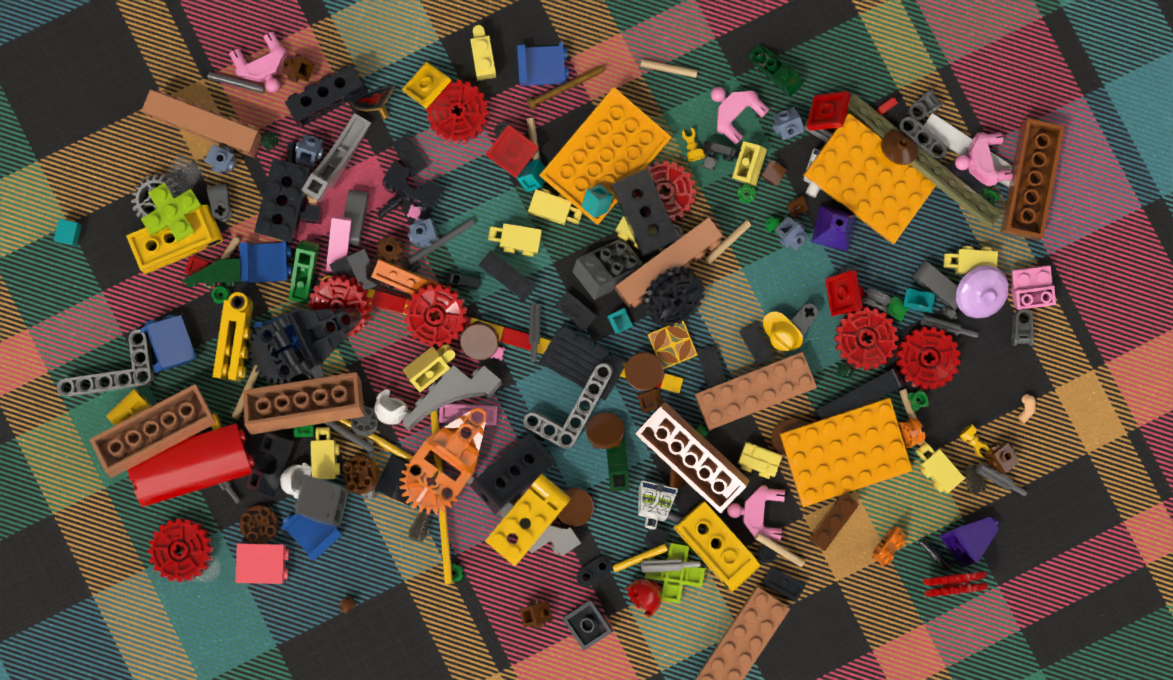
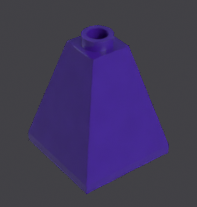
(828, 233)
(970, 541)

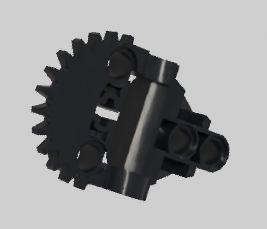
(315, 333)

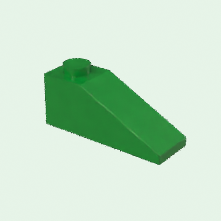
(303, 271)

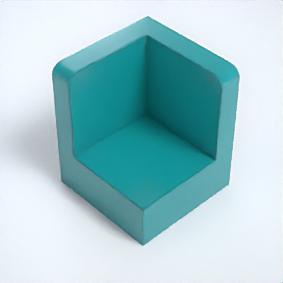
(530, 178)
(597, 200)
(67, 232)
(919, 300)
(619, 321)

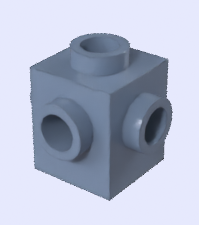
(787, 123)
(309, 150)
(215, 156)
(423, 233)
(791, 233)

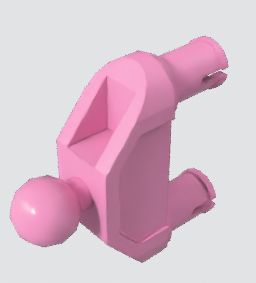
(264, 67)
(732, 107)
(980, 162)
(754, 511)

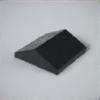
(358, 266)
(390, 482)
(587, 624)

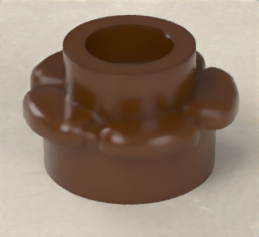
(347, 605)

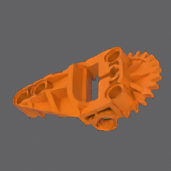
(456, 451)

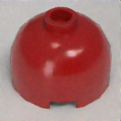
(645, 595)

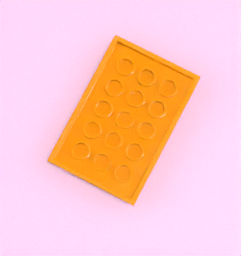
(605, 149)
(867, 182)
(845, 452)

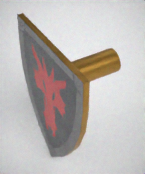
(374, 101)

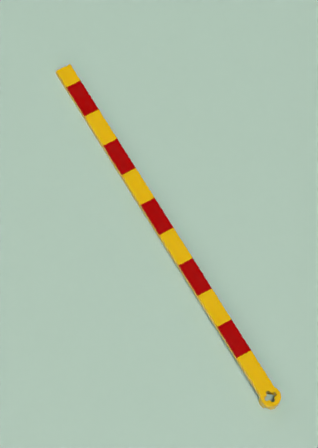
(506, 335)

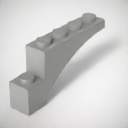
(335, 162)
(452, 388)
(562, 539)

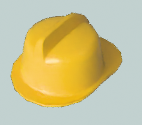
(782, 332)

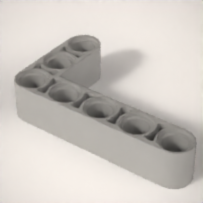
(115, 377)
(577, 412)

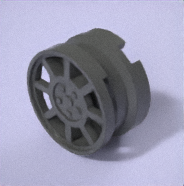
(876, 300)
(365, 425)

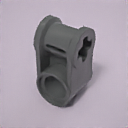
(926, 105)
(219, 199)
(801, 321)
(1022, 329)

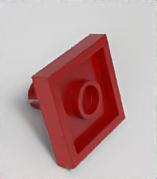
(828, 111)
(512, 151)
(844, 293)

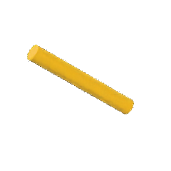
(639, 558)

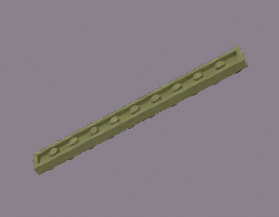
(929, 166)

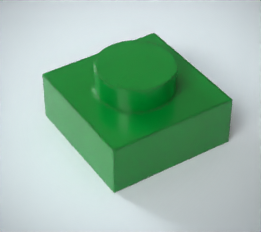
(896, 309)
(304, 431)

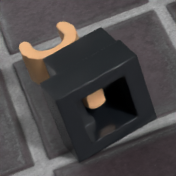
(312, 212)

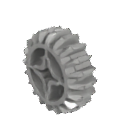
(148, 186)

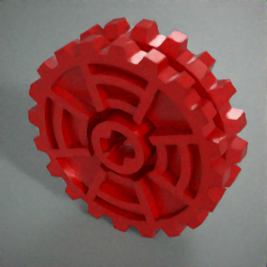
(463, 126)
(679, 185)
(342, 293)
(431, 300)
(940, 349)
(858, 351)
(192, 559)
(955, 584)

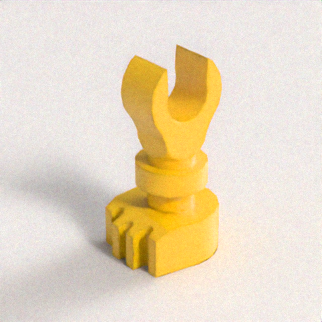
(694, 154)
(968, 434)

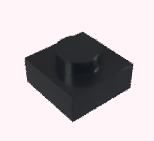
(655, 537)

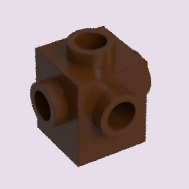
(297, 68)
(397, 252)
(1002, 457)
(536, 614)

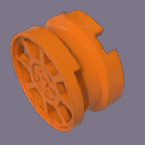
(911, 432)

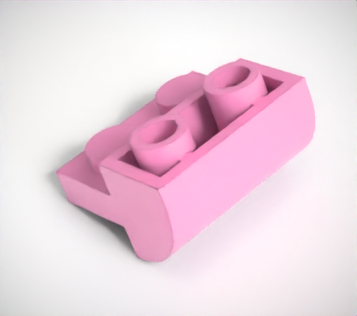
(1032, 287)

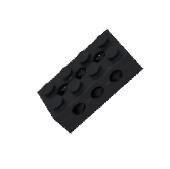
(323, 105)
(652, 202)
(271, 204)
(513, 460)

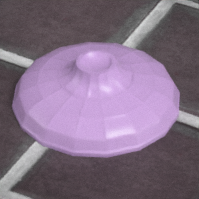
(982, 291)

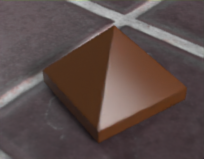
(797, 206)

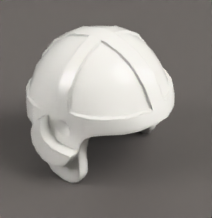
(389, 409)
(292, 477)

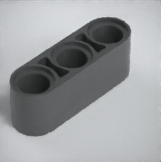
(932, 140)
(356, 210)
(937, 283)

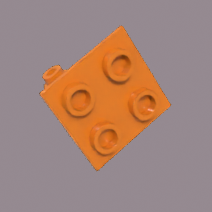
(886, 554)

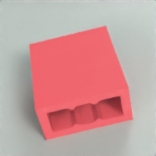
(261, 563)

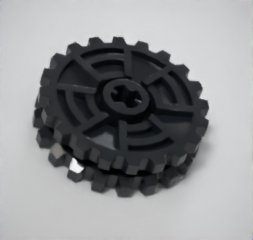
(673, 296)

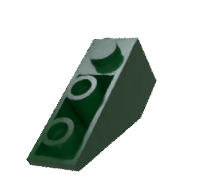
(775, 70)
(222, 270)
(618, 468)

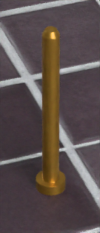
(564, 87)

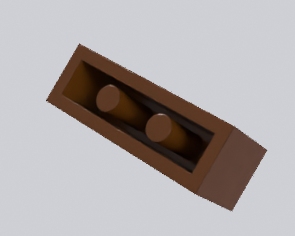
(833, 521)

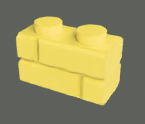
(749, 163)
(759, 459)

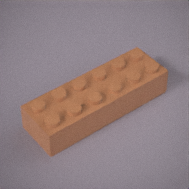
(202, 123)
(679, 254)
(755, 391)
(303, 403)
(152, 431)
(692, 457)
(744, 638)

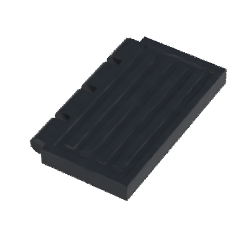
(577, 360)

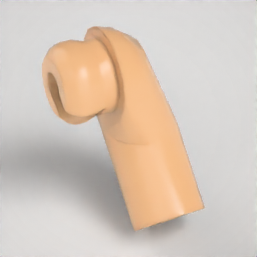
(1030, 408)

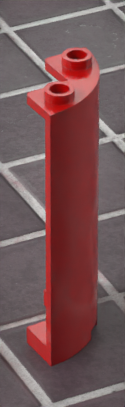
(192, 465)

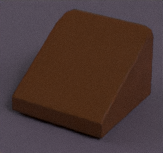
(773, 173)
(650, 400)
(676, 480)

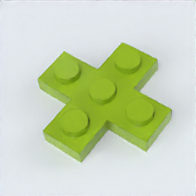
(171, 212)
(675, 580)

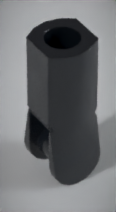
(465, 281)

